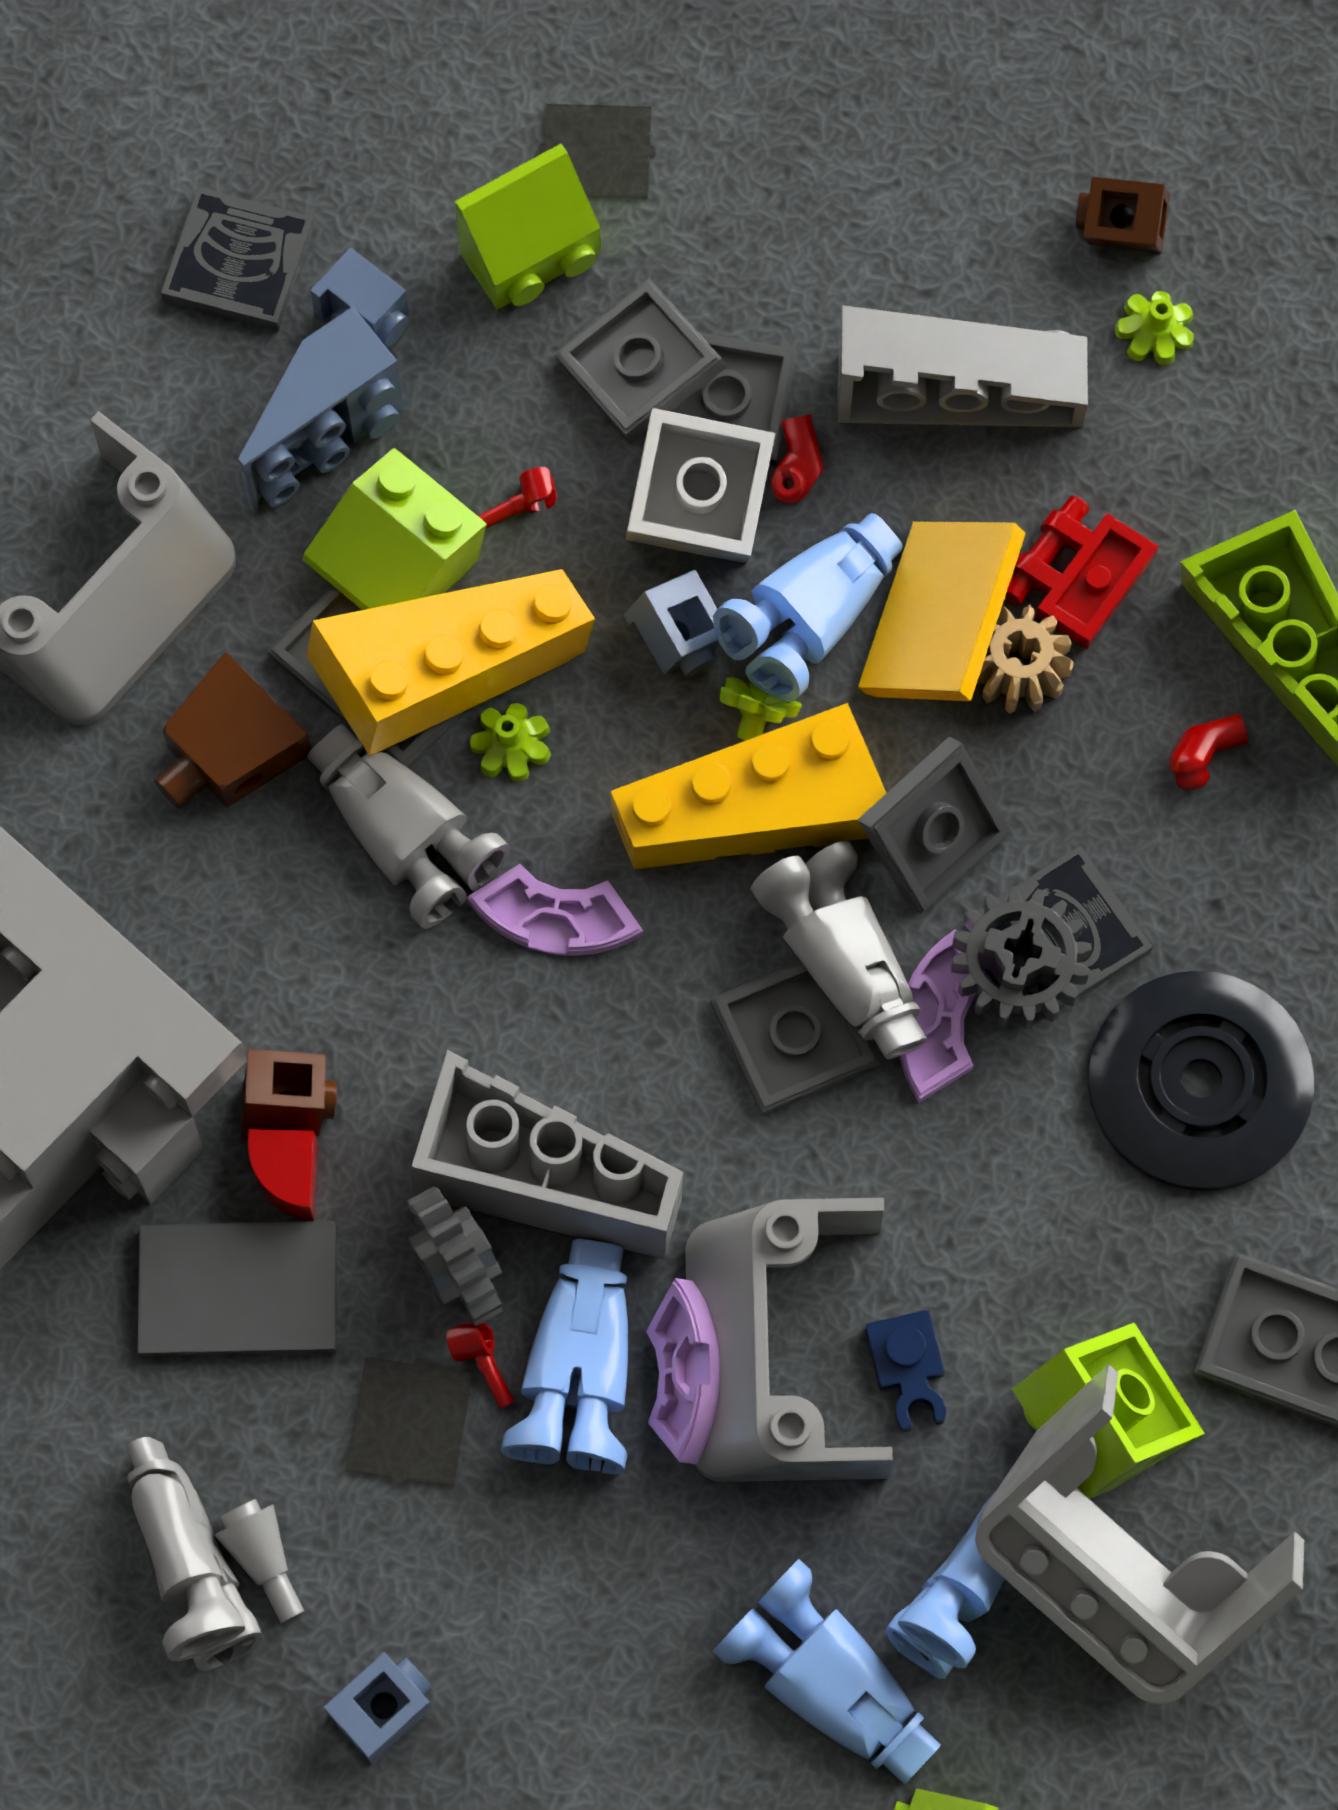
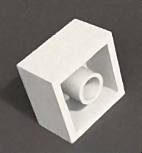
(700, 486)

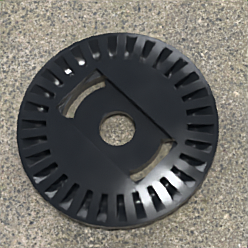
(1141, 1092)

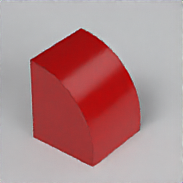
(286, 1169)

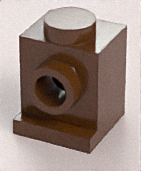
(1107, 196)
(286, 1092)

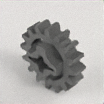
(1044, 965)
(455, 1256)

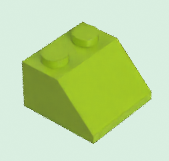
(528, 229)
(395, 537)
(1147, 1413)

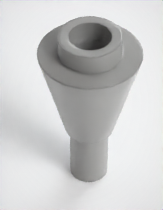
(256, 1545)

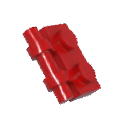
(1096, 579)

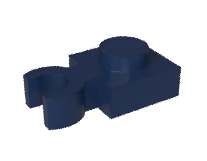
(906, 1358)

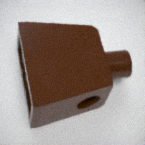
(229, 738)

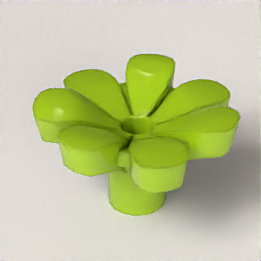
(1155, 327)
(755, 707)
(511, 742)

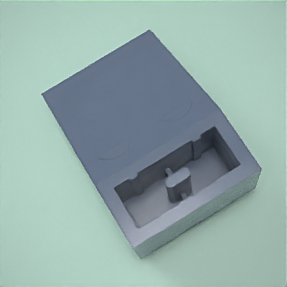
(332, 385)

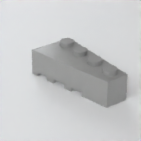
(957, 372)
(540, 1165)

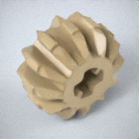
(1031, 641)

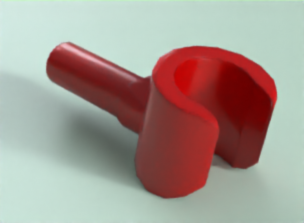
(535, 487)
(478, 1342)

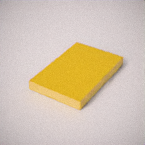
(942, 610)

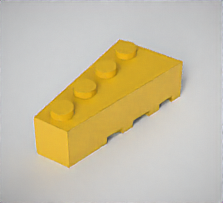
(445, 652)
(754, 797)

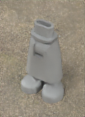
(398, 818)
(843, 945)
(188, 1562)

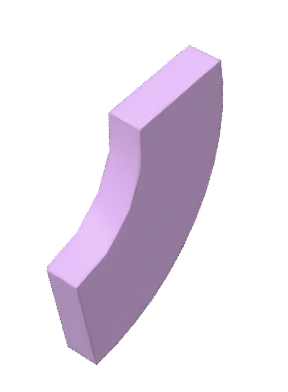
(554, 918)
(941, 1020)
(687, 1371)

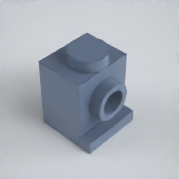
(366, 288)
(675, 608)
(353, 1705)

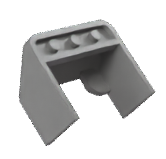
(132, 604)
(756, 1432)
(1104, 1588)

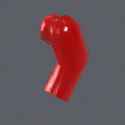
(801, 463)
(1199, 745)

